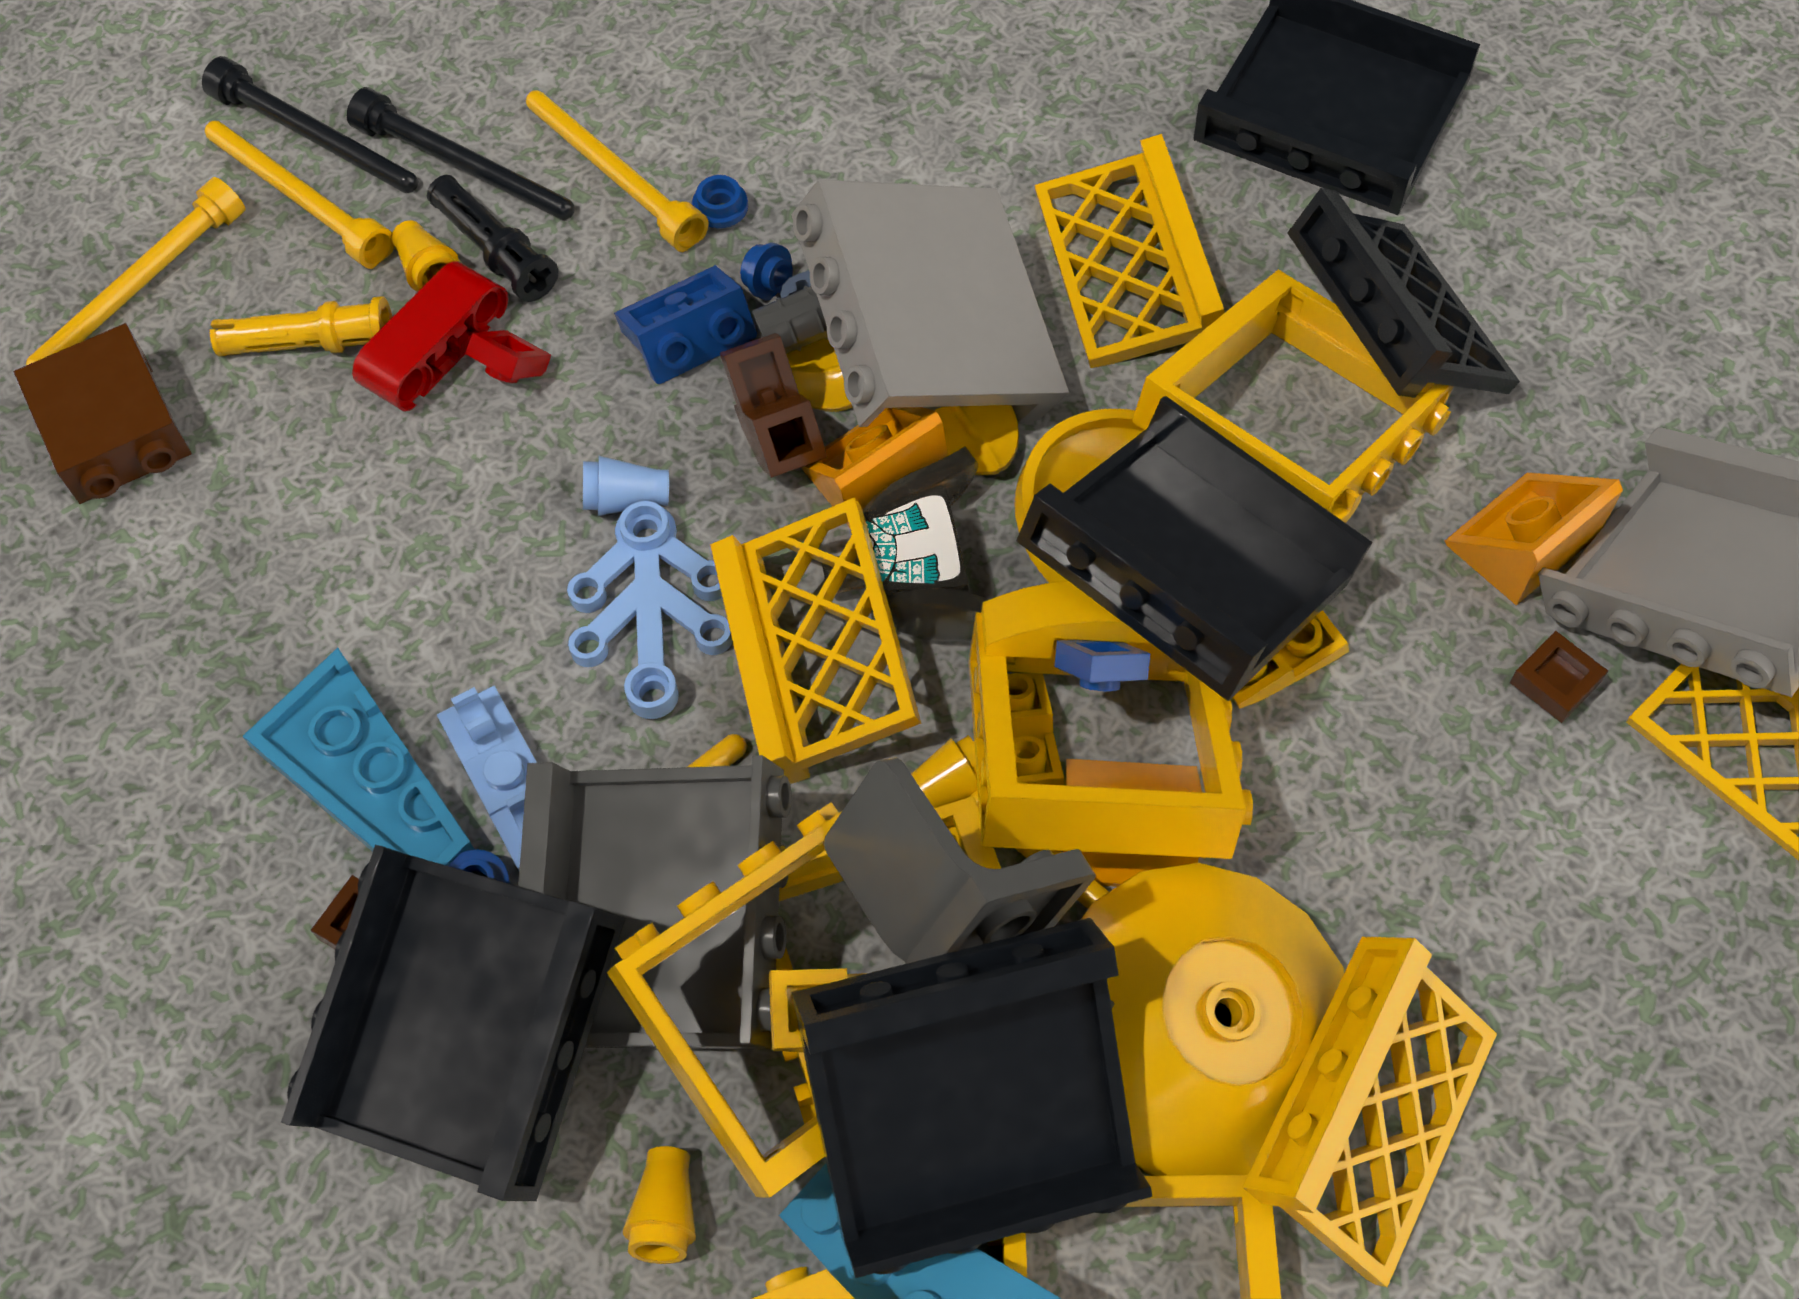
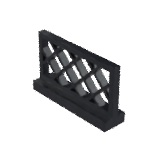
(1397, 300)

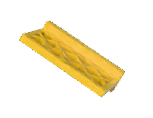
(1179, 253)
(761, 652)
(1700, 766)
(1342, 1079)

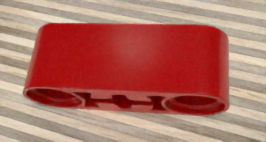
(428, 335)

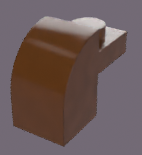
(770, 408)

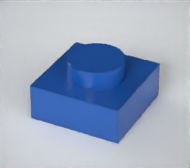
(1102, 663)

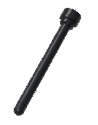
(230, 84)
(374, 113)

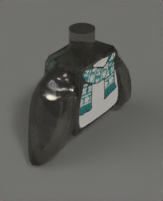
(921, 551)

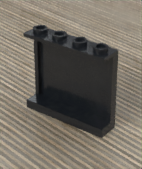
(1339, 97)
(1196, 548)
(454, 1022)
(970, 1096)

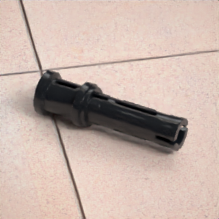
(456, 203)

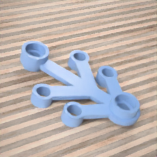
(646, 600)

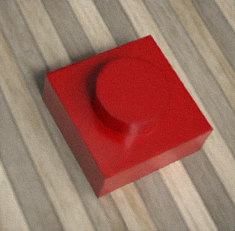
(507, 355)

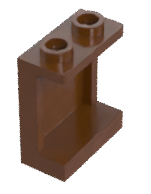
(101, 414)

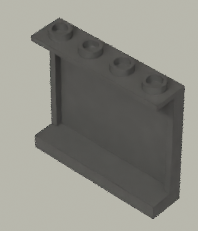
(639, 850)

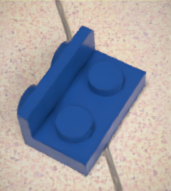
(688, 323)

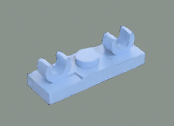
(492, 757)

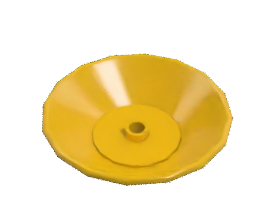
(1182, 944)

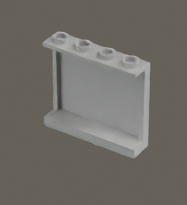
(926, 298)
(1697, 563)

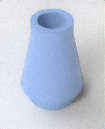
(616, 484)

